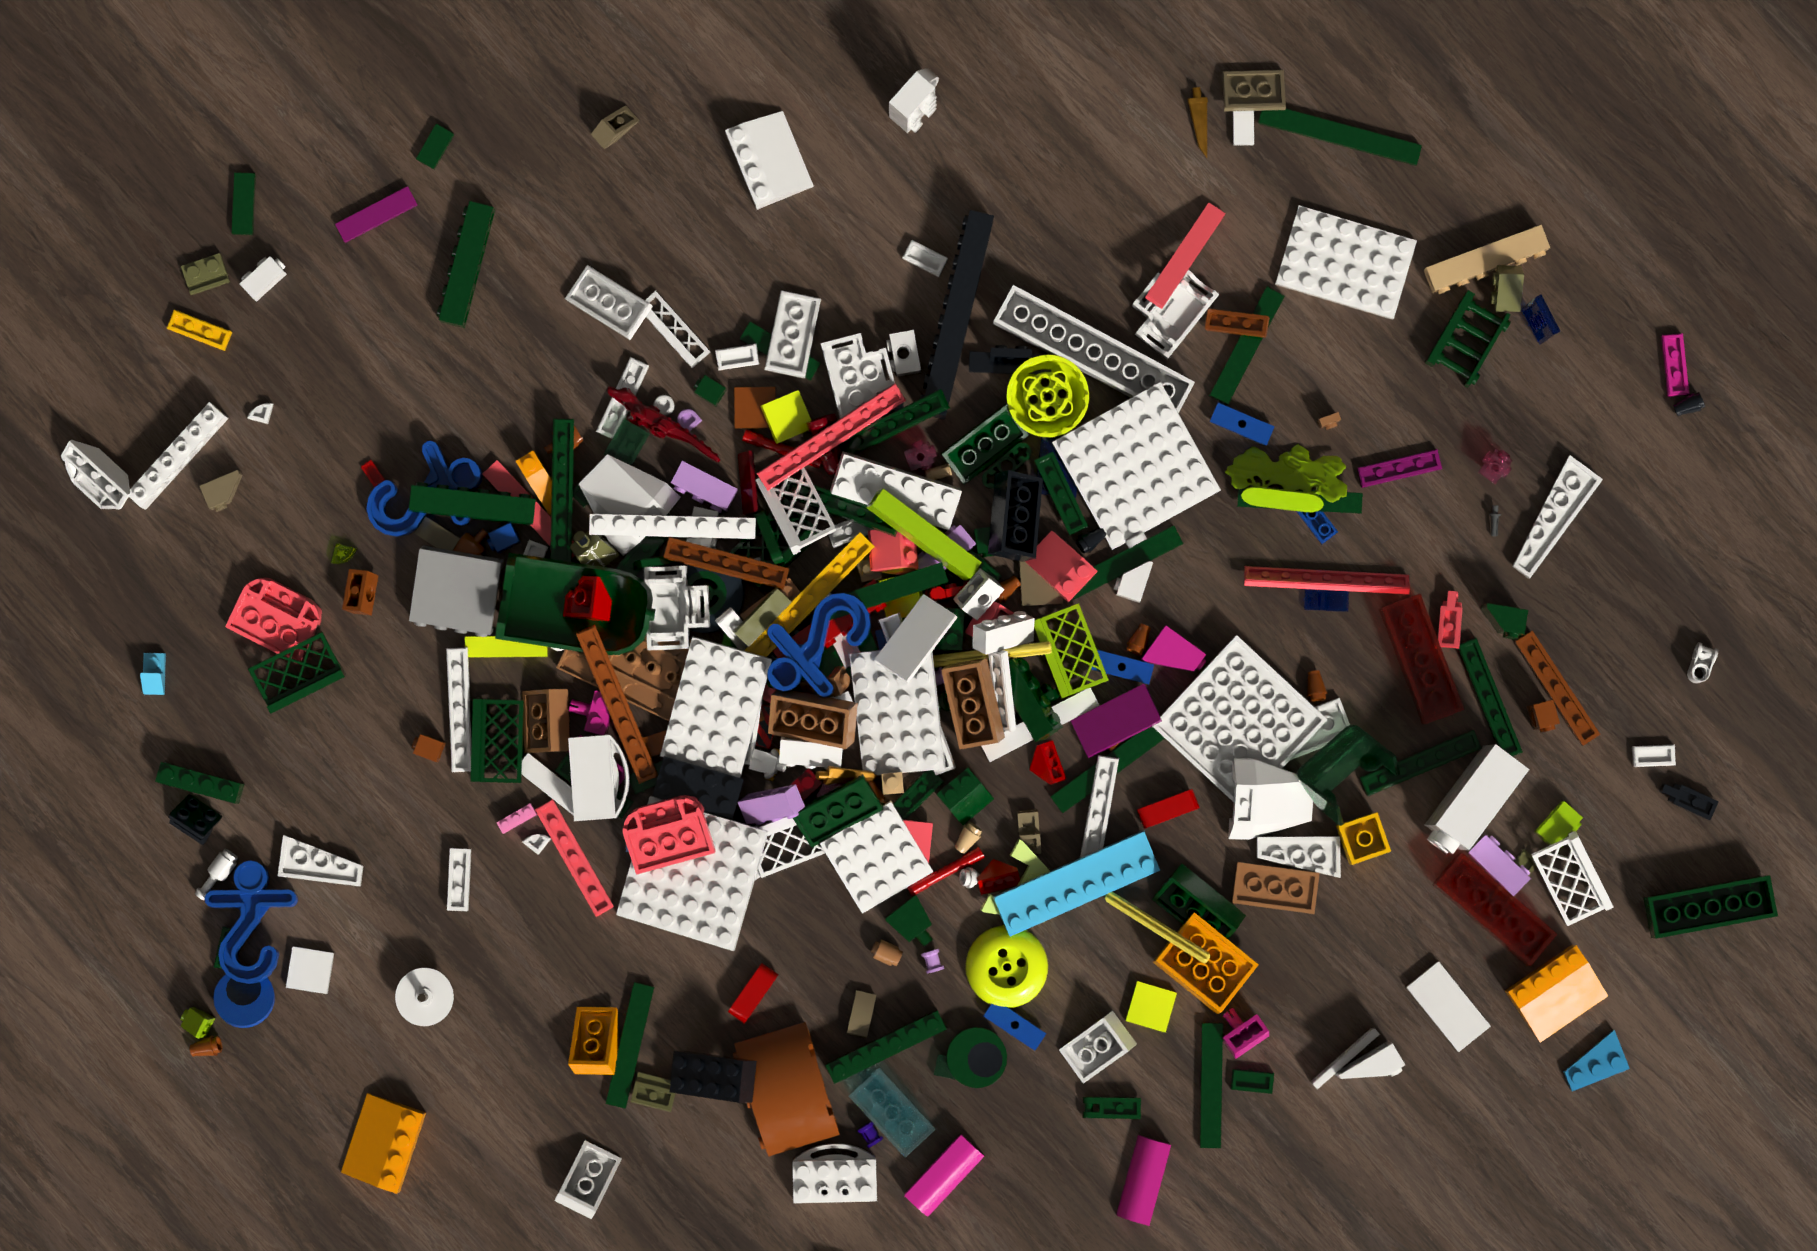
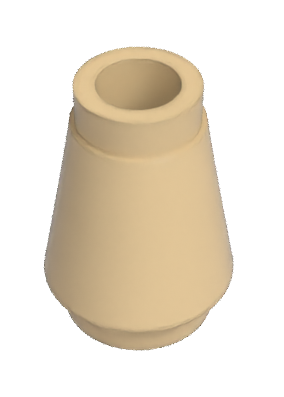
(968, 836)

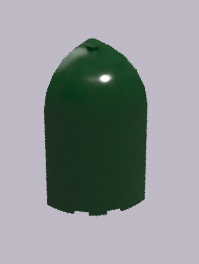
(536, 599)

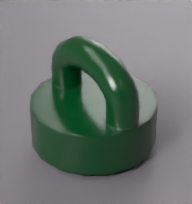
(1051, 694)

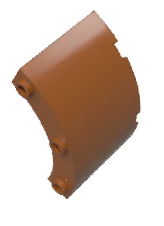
(788, 1090)

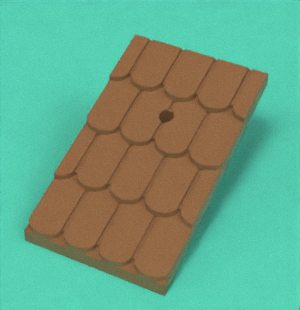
(642, 685)

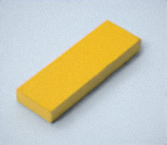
(199, 330)

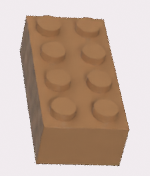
(973, 703)
(813, 718)

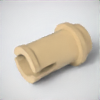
(938, 472)

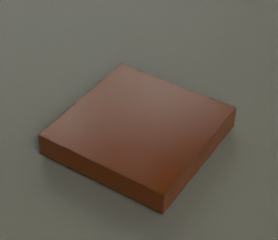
(747, 406)

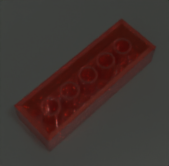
(1421, 659)
(1494, 909)

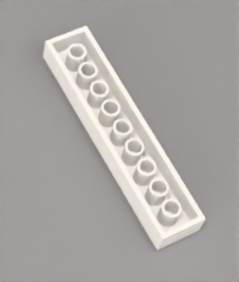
(1087, 347)

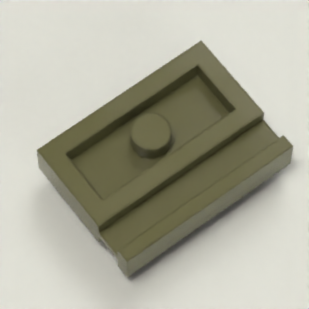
(205, 274)
(653, 1092)

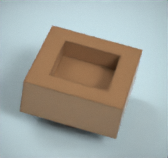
(1329, 421)

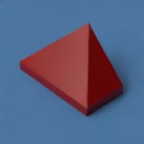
(1047, 763)
(997, 877)

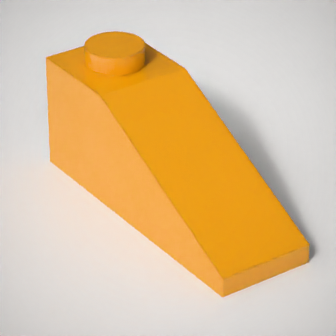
(537, 478)

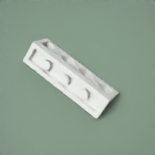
(670, 337)

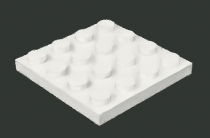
(876, 857)

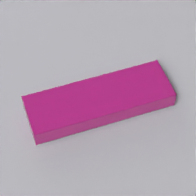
(1675, 365)

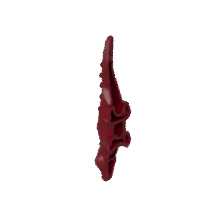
(656, 422)

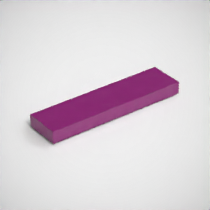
(376, 214)
(1399, 468)

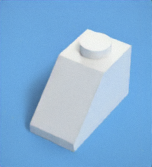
(1133, 582)

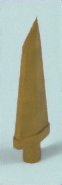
(1198, 111)
(843, 775)

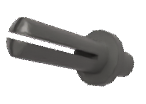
(1494, 520)

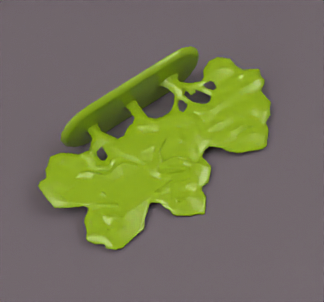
(1292, 472)

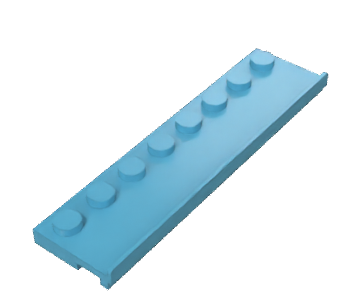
(1076, 883)

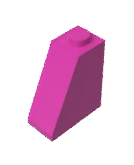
(1174, 651)

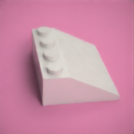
(769, 159)

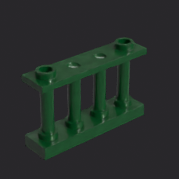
(1447, 339)

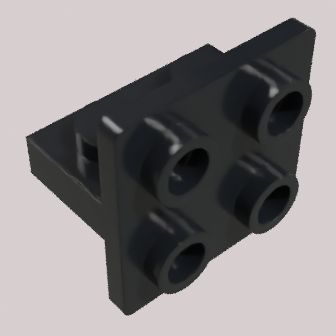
(194, 819)

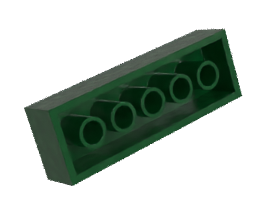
(1710, 906)

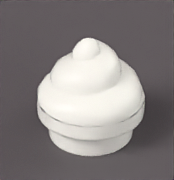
(968, 877)

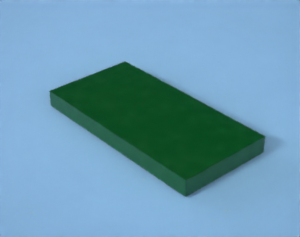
(837, 810)

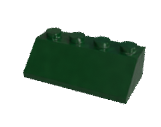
(1188, 893)

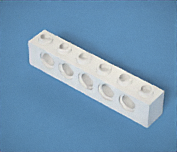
(177, 455)

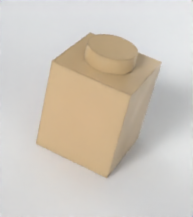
(892, 783)

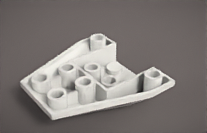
(623, 489)
(1266, 800)

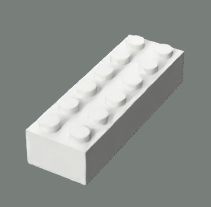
(862, 478)

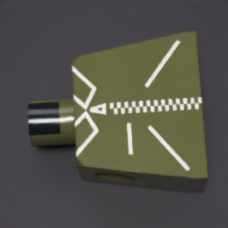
(593, 549)

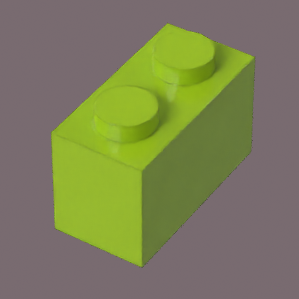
(1559, 824)

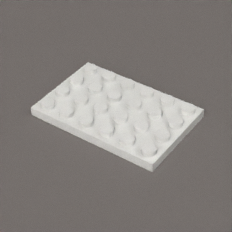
(1345, 262)
(716, 707)
(896, 718)

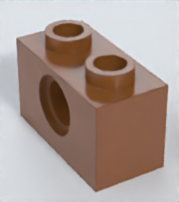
(360, 592)
(1543, 716)

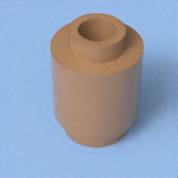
(886, 952)

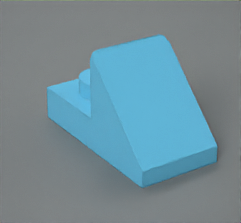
(153, 674)

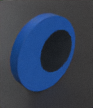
(243, 1003)

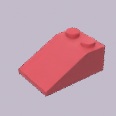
(1061, 566)

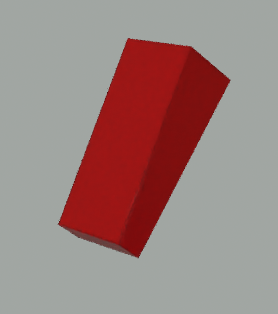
(372, 473)

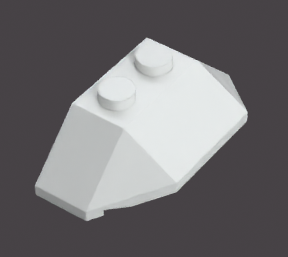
(96, 475)

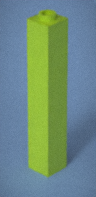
(924, 535)

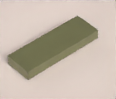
(762, 616)

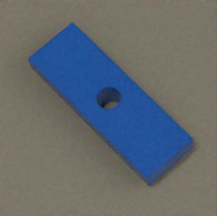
(1253, 430)
(1319, 525)
(1134, 669)
(1025, 1032)

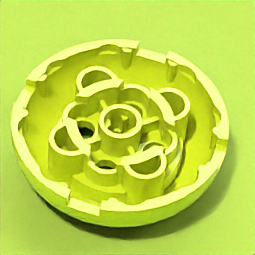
(1068, 410)
(995, 989)

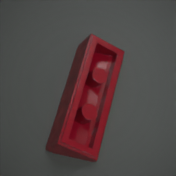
(748, 482)

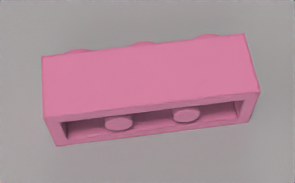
(517, 818)

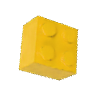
(1363, 838)

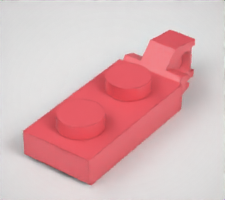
(1450, 621)

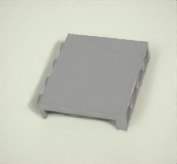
(455, 591)

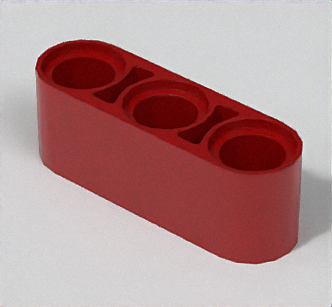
(1168, 808)
(753, 993)

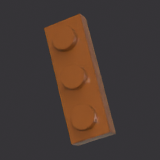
(1237, 323)

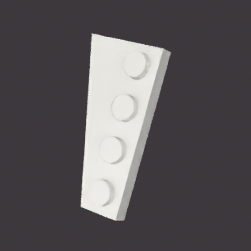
(1307, 853)
(311, 863)

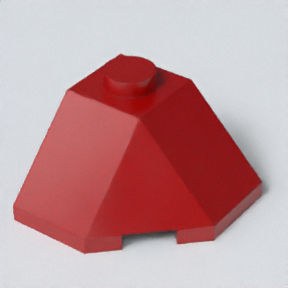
(588, 600)

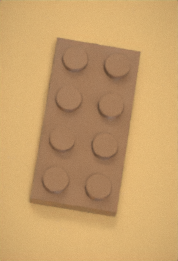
(1275, 888)

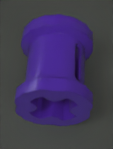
(870, 1134)

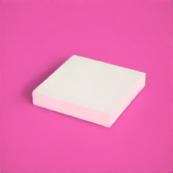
(310, 970)

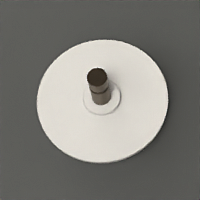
(424, 996)

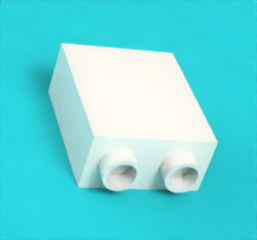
(1475, 799)

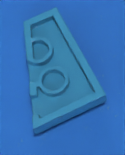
(1598, 1063)

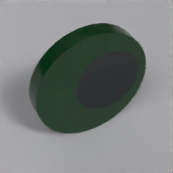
(976, 1057)

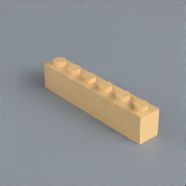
(1486, 258)

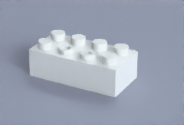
(914, 100)
(596, 777)
(834, 1176)

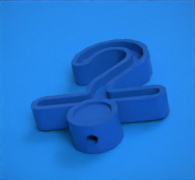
(461, 473)
(806, 658)
(253, 903)

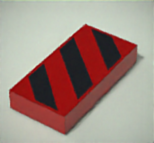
(763, 738)

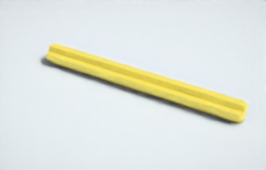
(1013, 652)
(1157, 927)

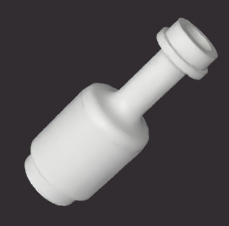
(218, 870)

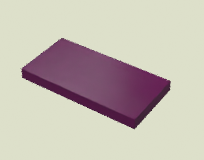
(1116, 720)

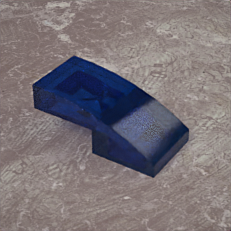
(1326, 600)

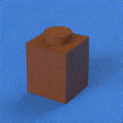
(428, 747)

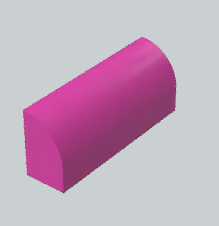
(944, 1175)
(1143, 1180)

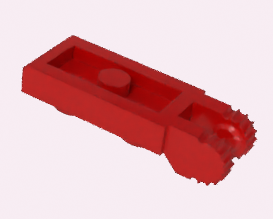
(939, 593)

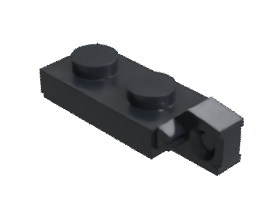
(1690, 800)

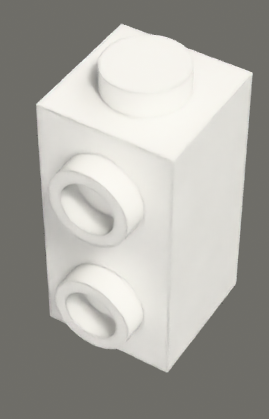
(263, 277)

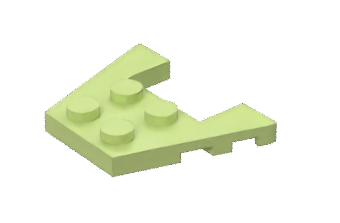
(1034, 869)

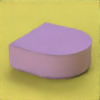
(688, 419)

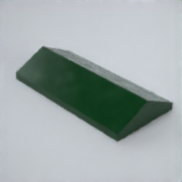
(984, 444)

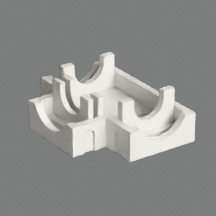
(1177, 317)
(854, 373)
(676, 607)

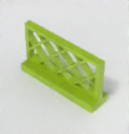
(1054, 660)

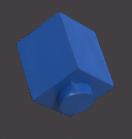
(503, 538)

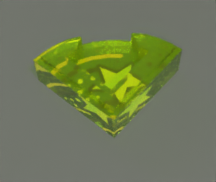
(342, 554)

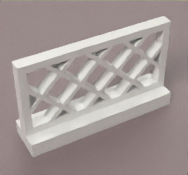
(782, 518)
(780, 826)
(1585, 867)

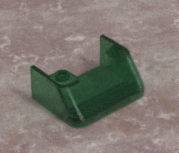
(1337, 761)

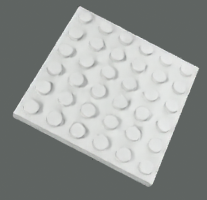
(1136, 465)
(1238, 712)
(701, 895)

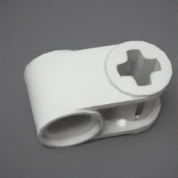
(1703, 659)

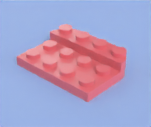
(274, 616)
(667, 833)

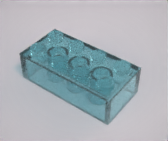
(892, 1112)

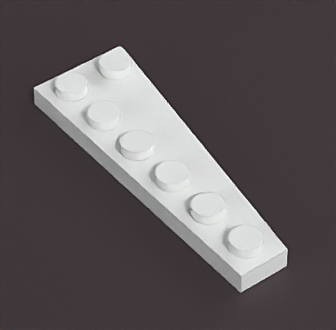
(1563, 503)

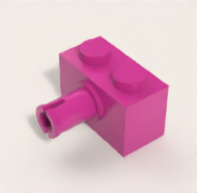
(596, 713)
(1245, 1034)

